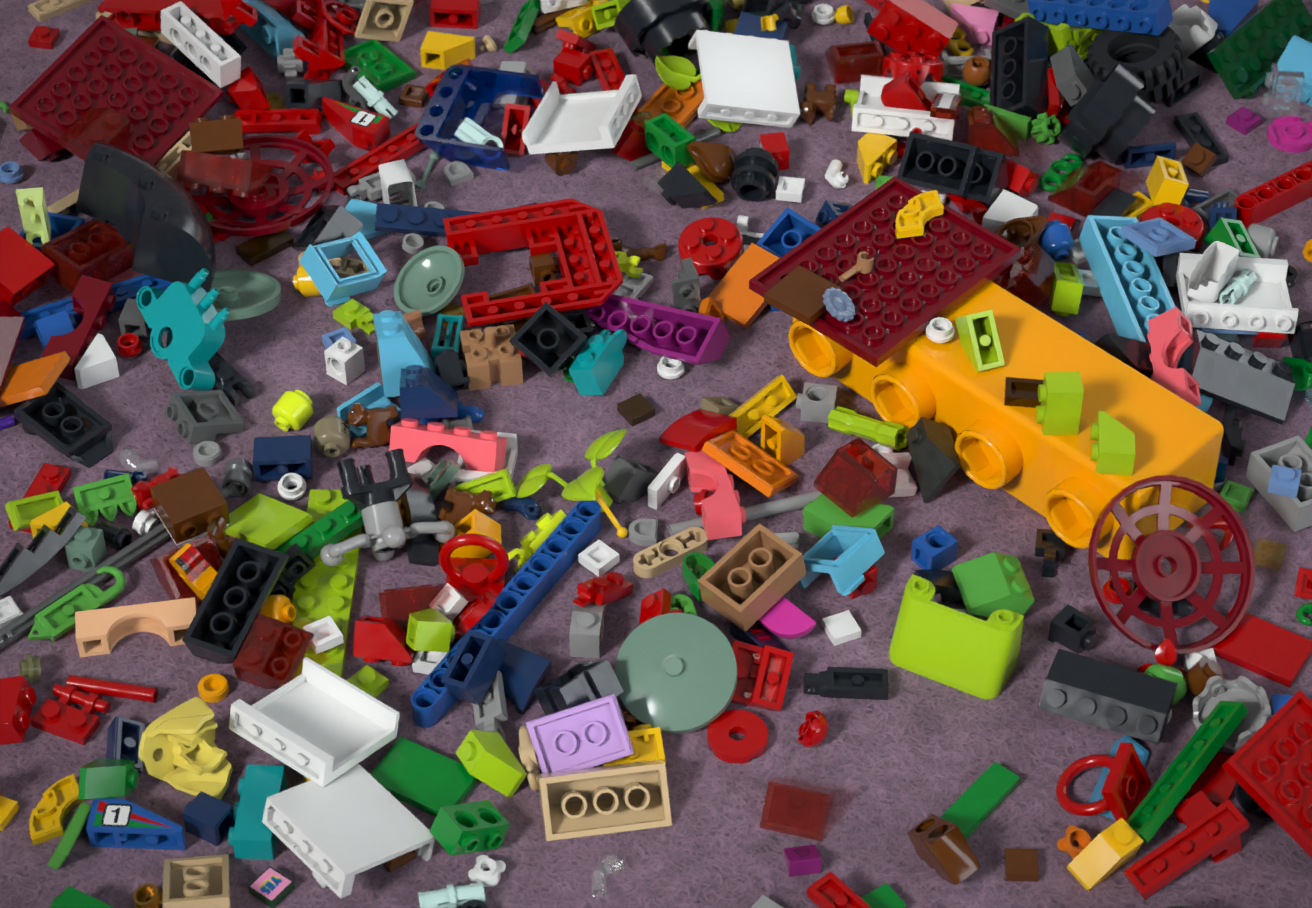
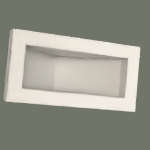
(96, 364)

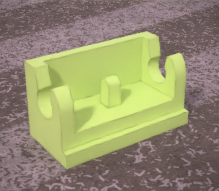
(34, 214)

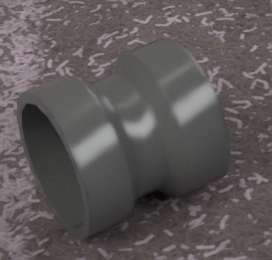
(238, 473)

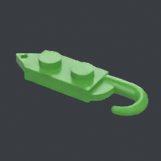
(60, 615)

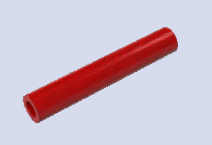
(113, 689)

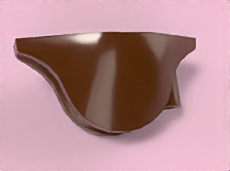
(713, 160)
(1022, 230)

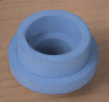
(10, 172)

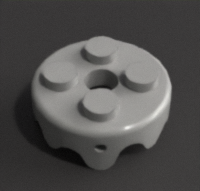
(1239, 691)

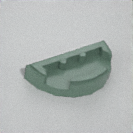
(441, 476)

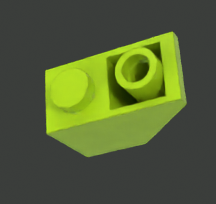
(1113, 446)
(429, 631)

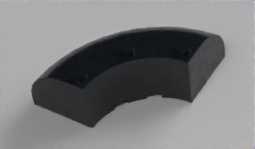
(150, 212)

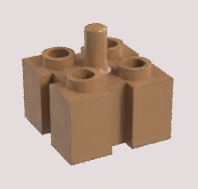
(491, 357)

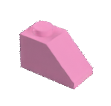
(976, 22)

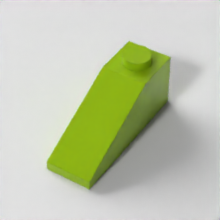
(1065, 289)

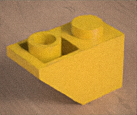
(445, 50)
(875, 154)

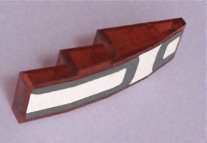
(947, 105)

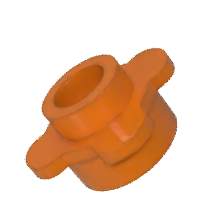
(1072, 834)

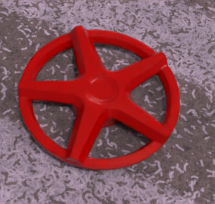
(345, 17)

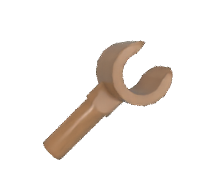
(862, 265)

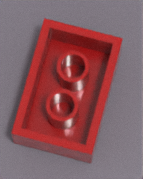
(912, 26)

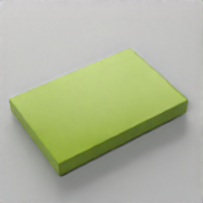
(267, 522)

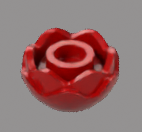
(813, 729)

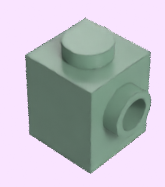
(85, 549)

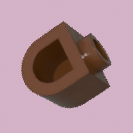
(562, 162)
(543, 267)
(1199, 674)

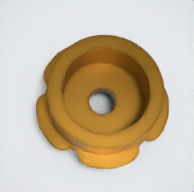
(148, 896)

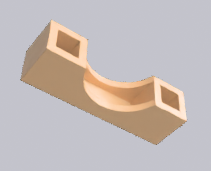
(102, 628)

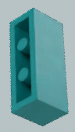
(250, 835)

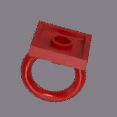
(474, 575)
(1123, 788)

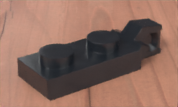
(848, 683)

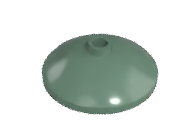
(429, 280)

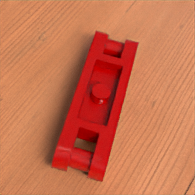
(280, 120)

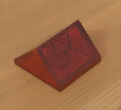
(797, 808)

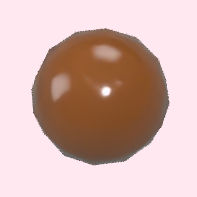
(977, 71)

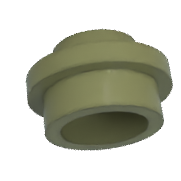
(30, 668)

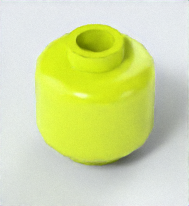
(292, 410)

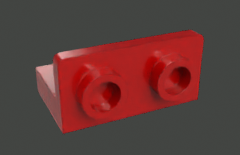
(1055, 100)

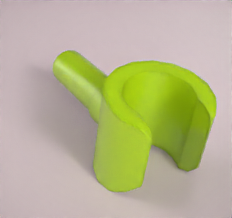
(851, 97)

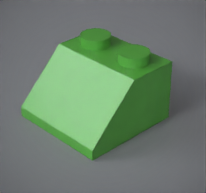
(993, 584)

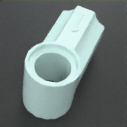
(473, 133)

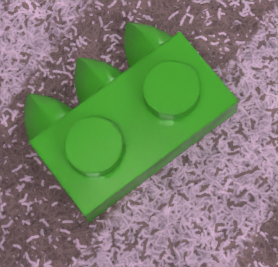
(105, 497)

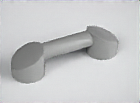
(413, 242)

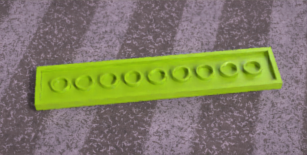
(326, 588)

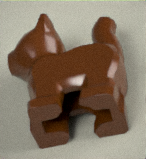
(818, 102)
(376, 424)
(466, 502)

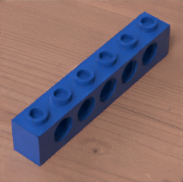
(1118, 15)

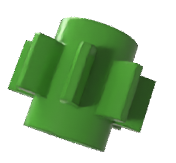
(1045, 128)

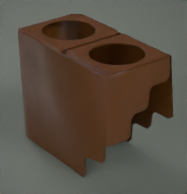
(950, 851)

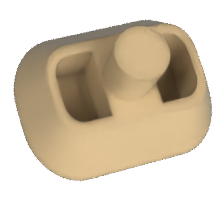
(488, 44)

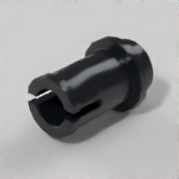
(117, 537)

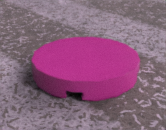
(1289, 140)

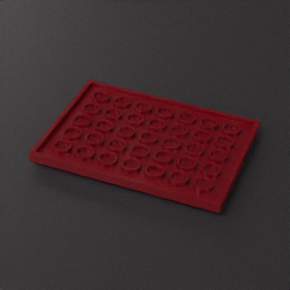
(909, 276)

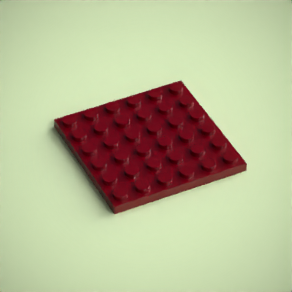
(119, 72)

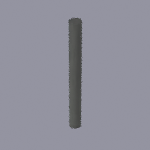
(652, 158)

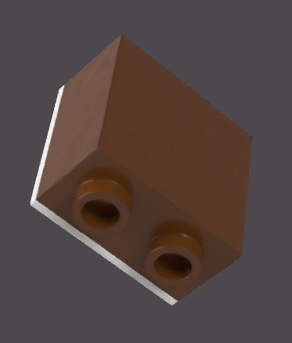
(188, 505)

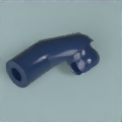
(1194, 195)

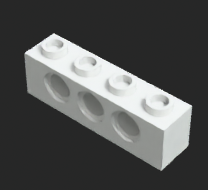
(200, 44)

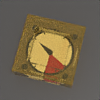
(1269, 554)

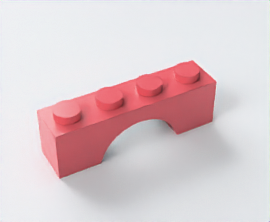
(1169, 337)
(479, 450)
(721, 511)

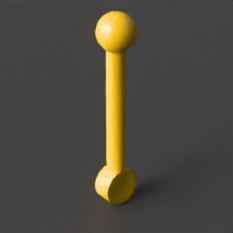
(622, 532)

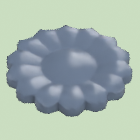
(839, 304)

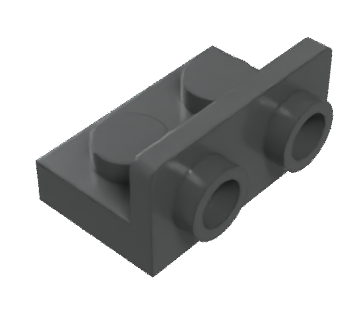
(686, 288)

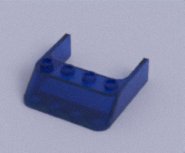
(471, 94)

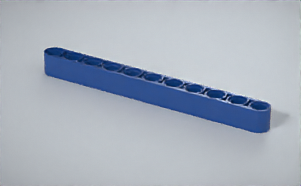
(515, 602)

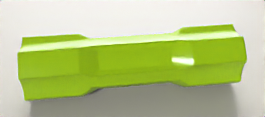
(851, 423)

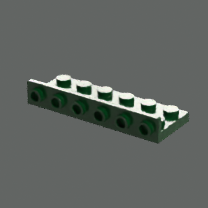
(1257, 43)

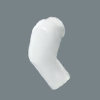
(834, 175)

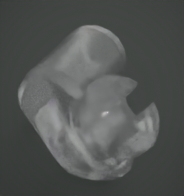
(133, 462)
(608, 865)

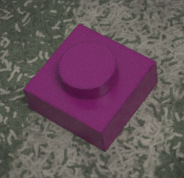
(1243, 120)

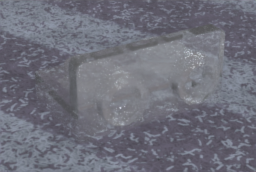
(1283, 92)

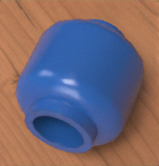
(1057, 240)

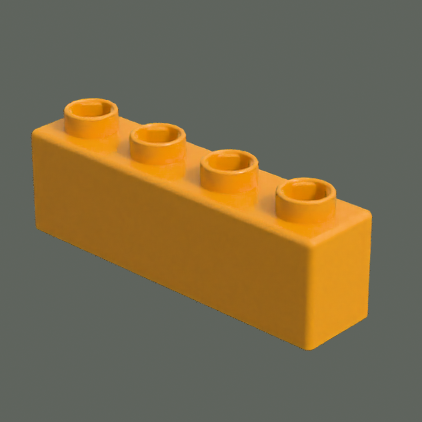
(1004, 443)

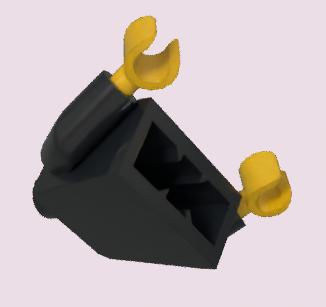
(771, 11)

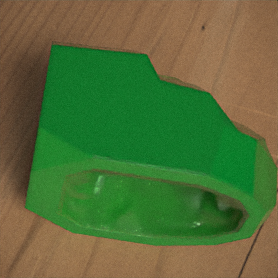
(693, 568)

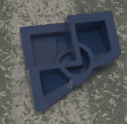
(522, 674)

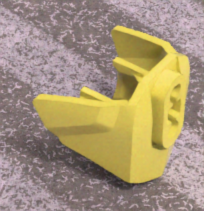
(186, 750)

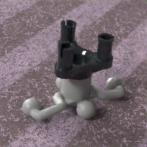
(380, 511)

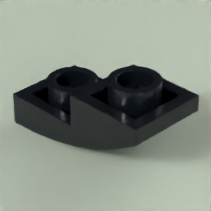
(1231, 440)
(296, 567)
(943, 582)

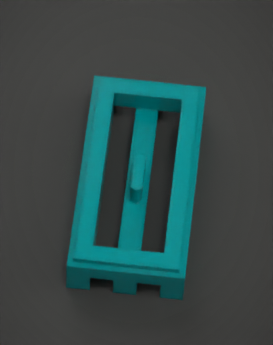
(436, 349)

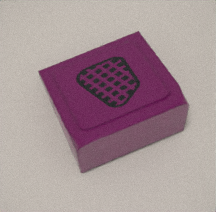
(802, 860)

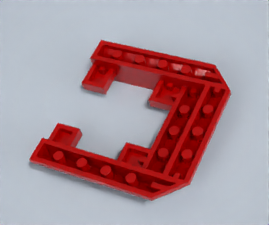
(323, 42)
(561, 226)

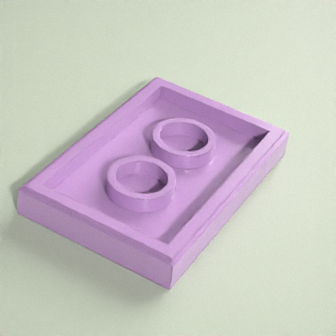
(580, 736)

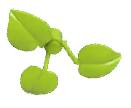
(678, 74)
(586, 485)

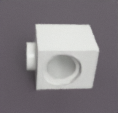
(344, 360)

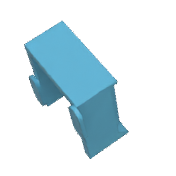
(332, 288)
(857, 552)

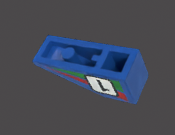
(128, 825)

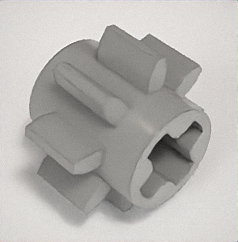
(289, 63)

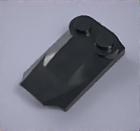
(67, 425)

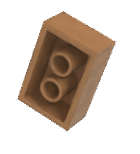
(752, 577)

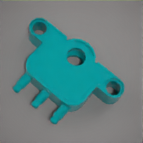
(191, 327)

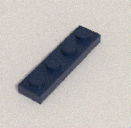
(414, 219)

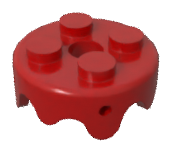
(911, 61)
(1180, 217)
(714, 258)

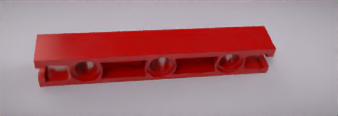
(147, 13)

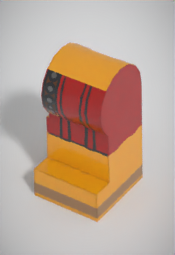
(193, 569)

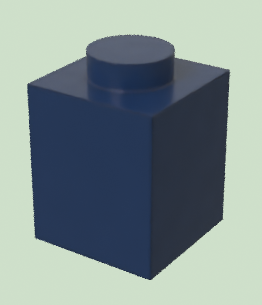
(208, 818)

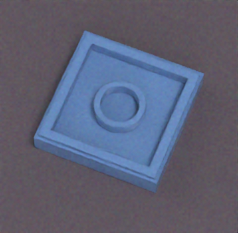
(1158, 237)

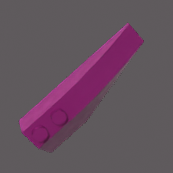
(664, 329)

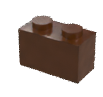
(217, 136)

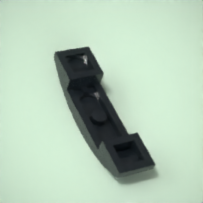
(420, 508)

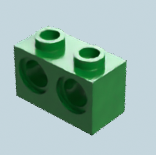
(668, 140)
(469, 827)

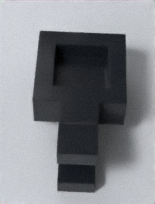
(1049, 547)

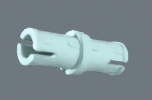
(374, 97)
(1237, 287)
(451, 896)

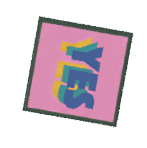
(271, 887)

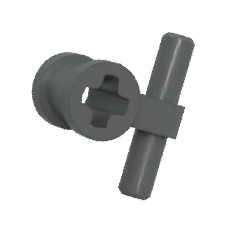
(348, 81)

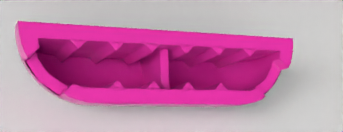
(787, 620)

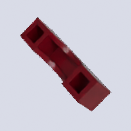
(92, 301)

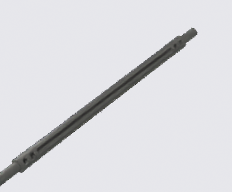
(119, 560)

